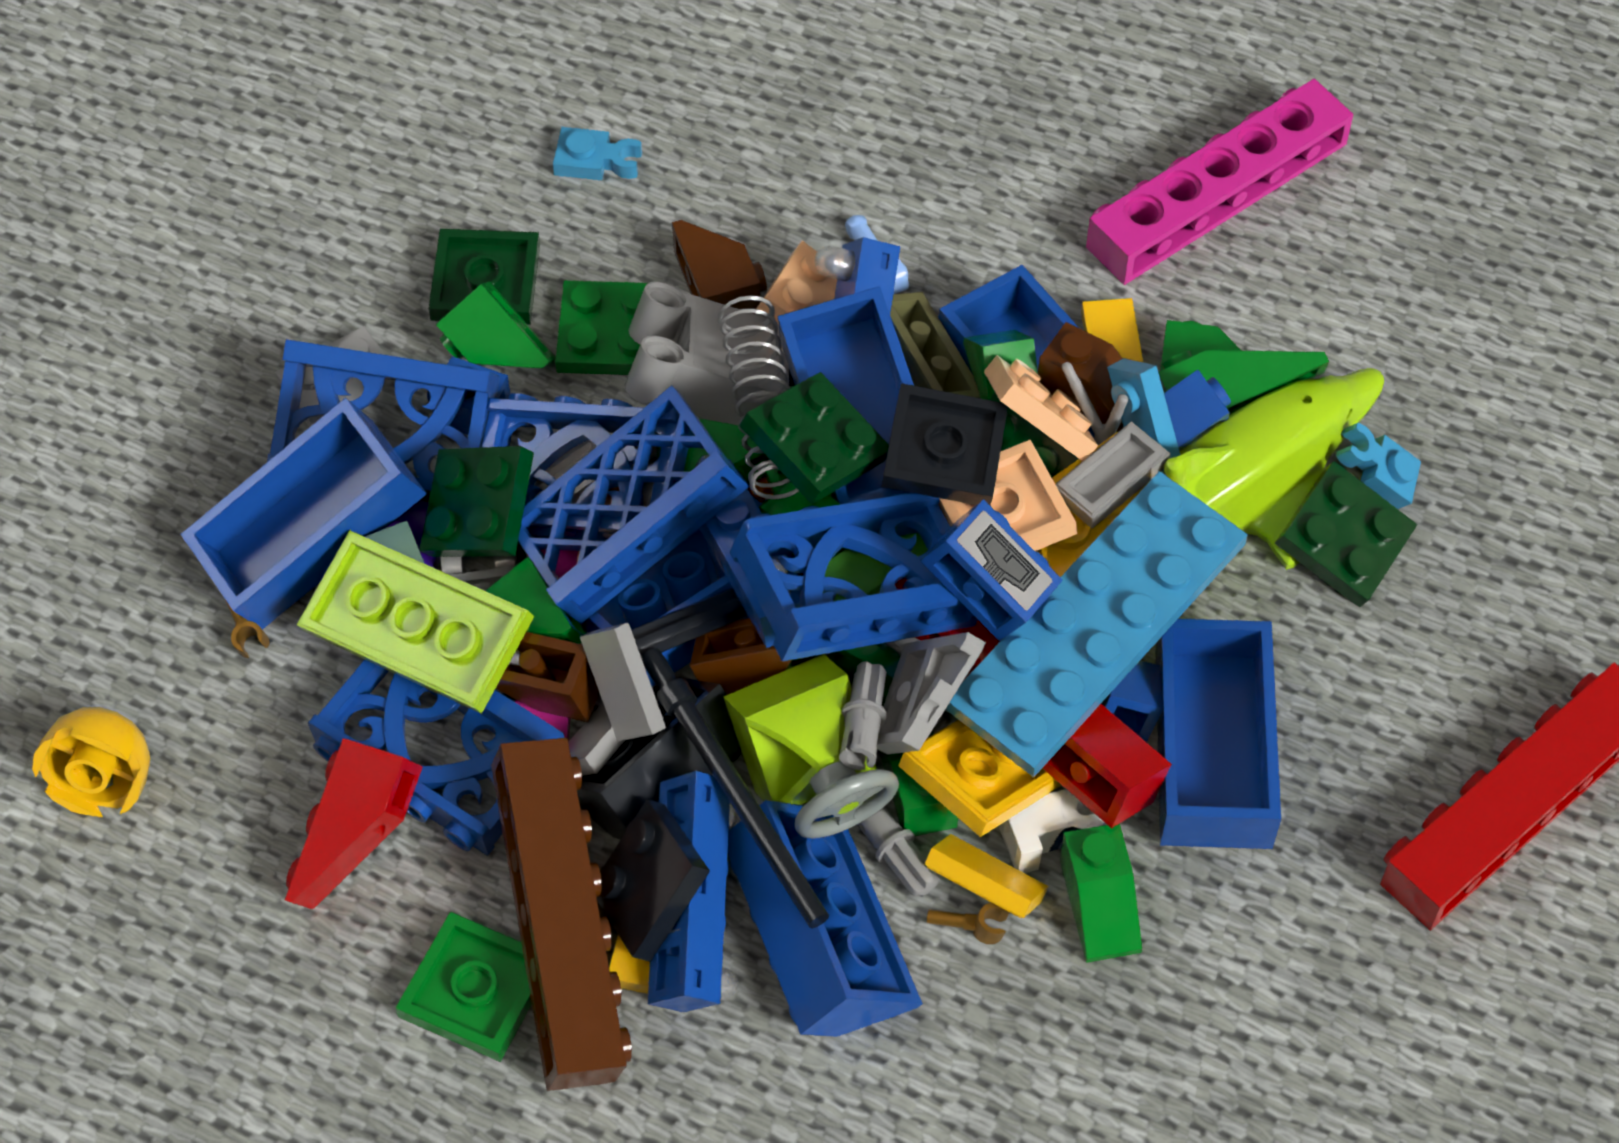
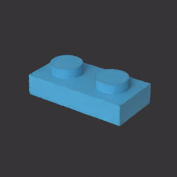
(1146, 401)

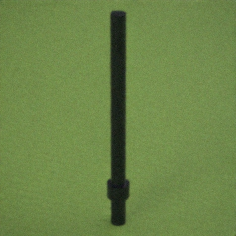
(680, 702)

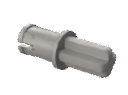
(863, 717)
(899, 852)

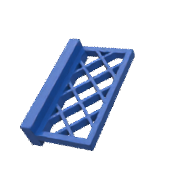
(644, 532)

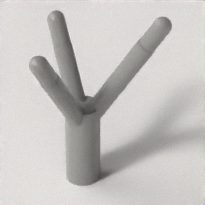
(1101, 431)

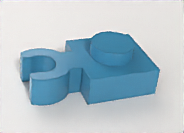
(589, 153)
(1385, 464)

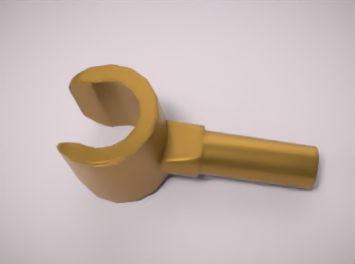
(243, 630)
(973, 922)

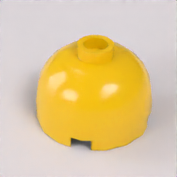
(83, 755)

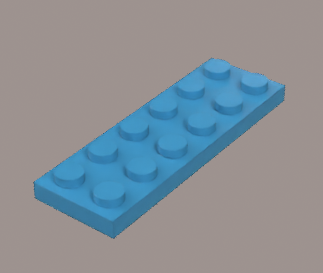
(1096, 623)

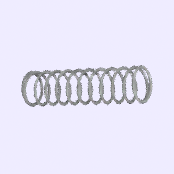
(753, 330)

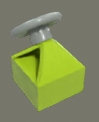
(792, 747)

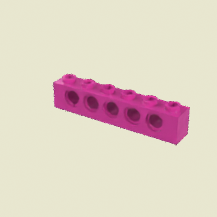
(1218, 180)

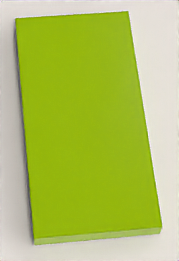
(415, 621)

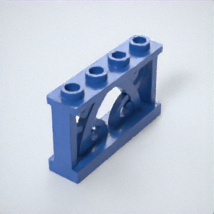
(337, 365)
(577, 424)
(860, 619)
(500, 716)

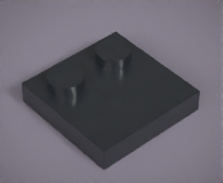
(945, 445)
(650, 880)

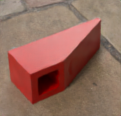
(358, 809)

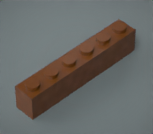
(559, 914)

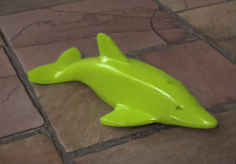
(1273, 451)

